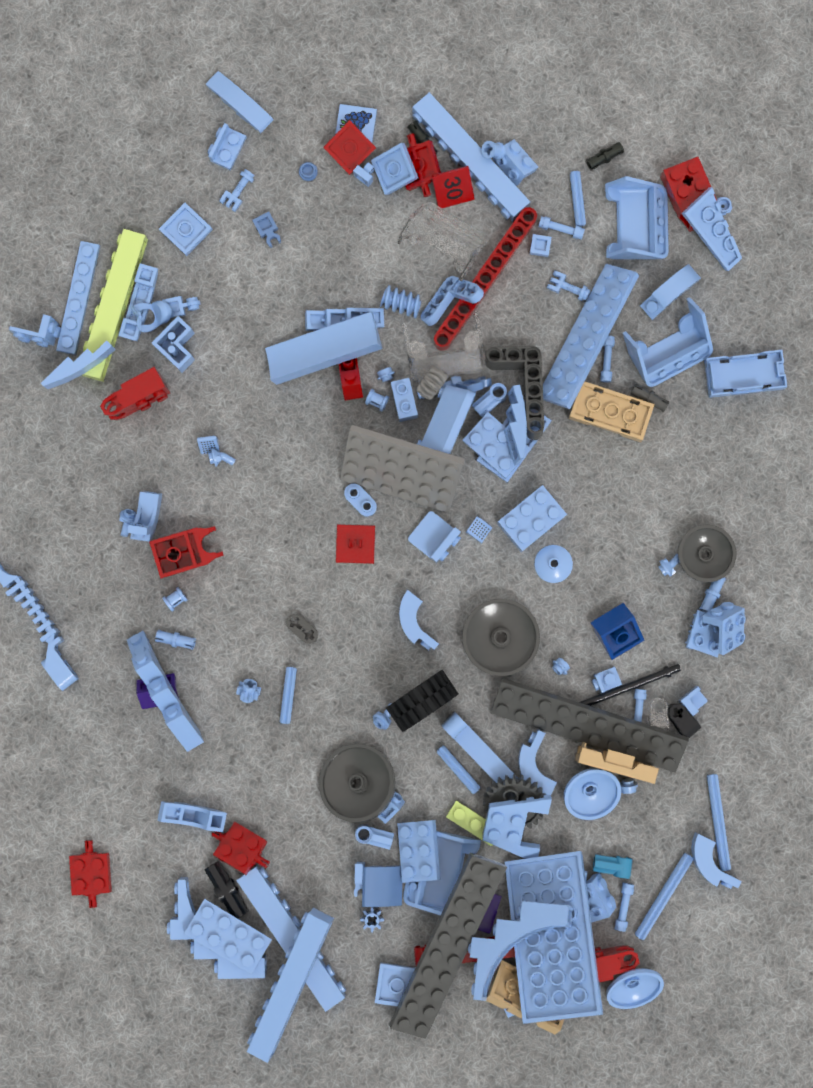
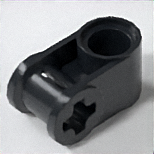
(684, 723)

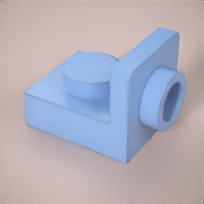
(606, 680)
(394, 806)

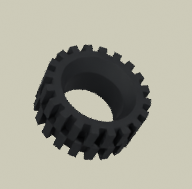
(422, 701)

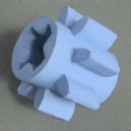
(248, 690)
(372, 925)

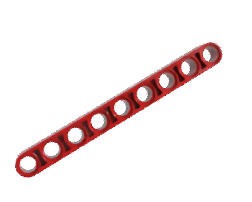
(490, 271)

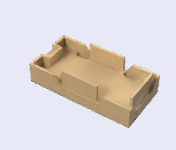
(612, 411)
(616, 763)
(505, 988)

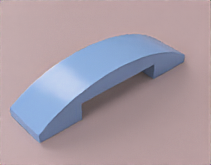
(143, 293)

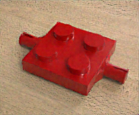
(424, 162)
(240, 848)
(90, 873)

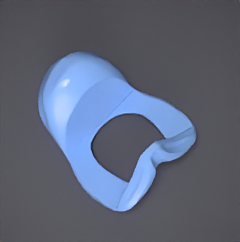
(161, 310)

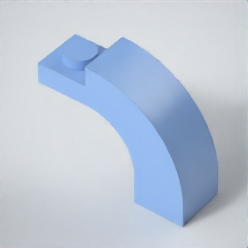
(146, 517)
(528, 765)

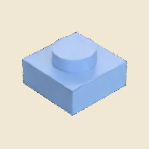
(540, 245)

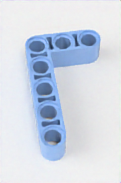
(476, 747)

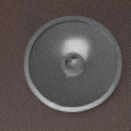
(501, 637)
(357, 783)

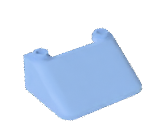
(640, 219)
(433, 894)

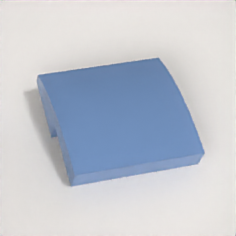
(382, 886)

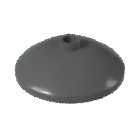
(720, 552)

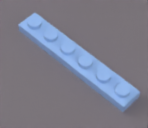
(78, 298)

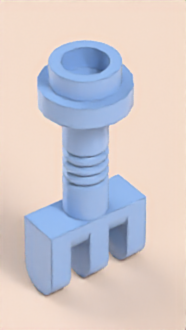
(246, 176)
(560, 283)

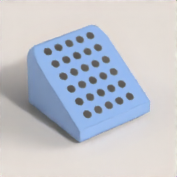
(206, 443)
(479, 529)

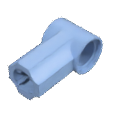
(489, 401)
(376, 837)

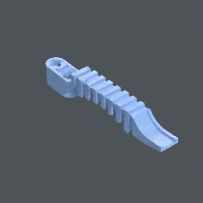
(54, 665)

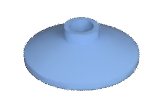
(543, 564)

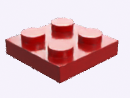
(349, 147)

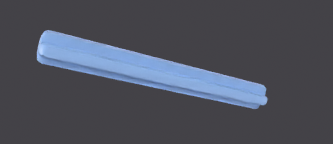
(718, 822)
(664, 896)

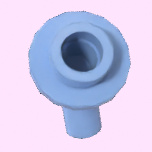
(216, 456)
(127, 517)
(667, 566)
(382, 720)

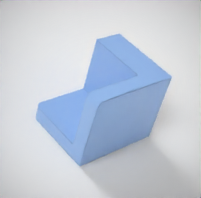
(693, 700)

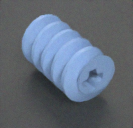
(401, 301)

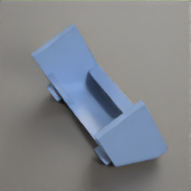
(675, 352)
(448, 418)

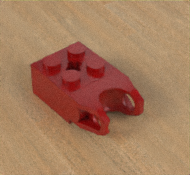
(681, 195)
(136, 395)
(190, 551)
(611, 961)

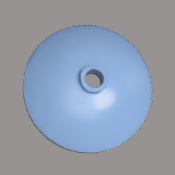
(593, 801)
(634, 988)

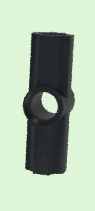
(226, 890)

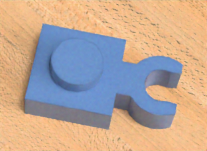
(266, 227)
(475, 385)

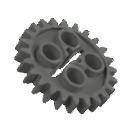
(509, 790)

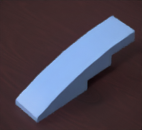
(239, 101)
(320, 319)
(72, 369)
(517, 428)

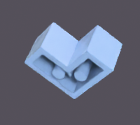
(171, 344)

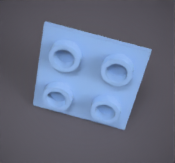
(703, 636)

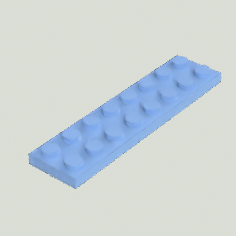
(588, 335)

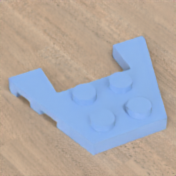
(507, 821)

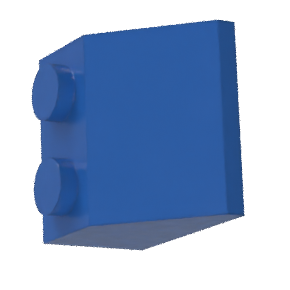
(617, 631)

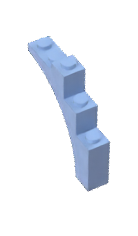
(162, 693)
(178, 925)
(490, 952)

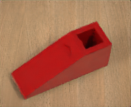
(350, 379)

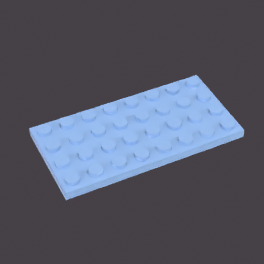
(557, 964)

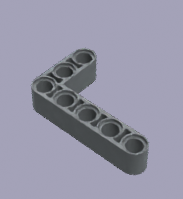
(530, 383)

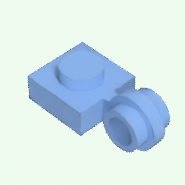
(178, 306)

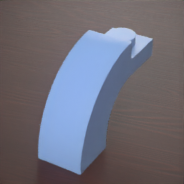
(670, 291)
(407, 613)
(192, 815)
(703, 859)

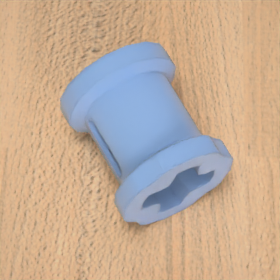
(492, 149)
(377, 400)
(175, 599)

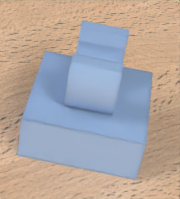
(364, 174)

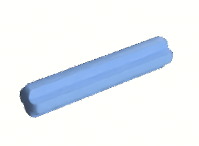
(577, 196)
(288, 694)
(458, 769)

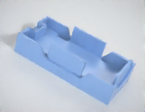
(745, 373)

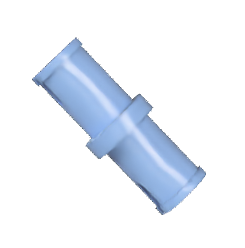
(711, 595)
(175, 639)

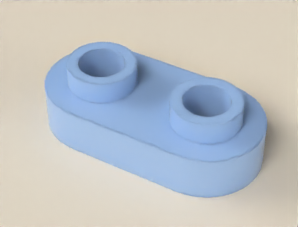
(360, 499)

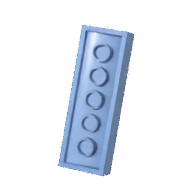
(323, 348)

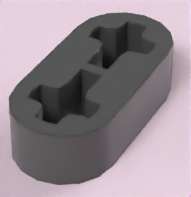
(305, 625)

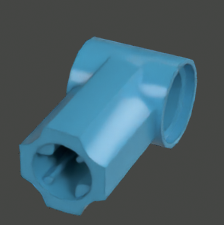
(616, 865)

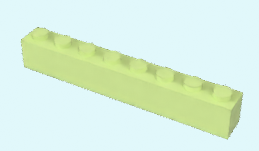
(115, 297)

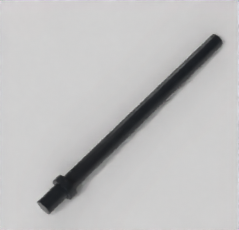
(666, 672)

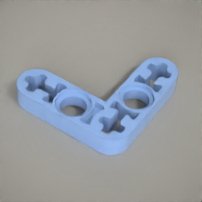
(448, 290)

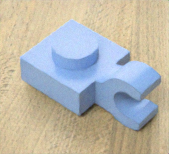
(358, 877)

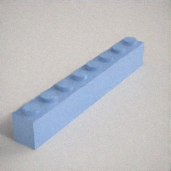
(468, 153)
(283, 927)
(290, 984)

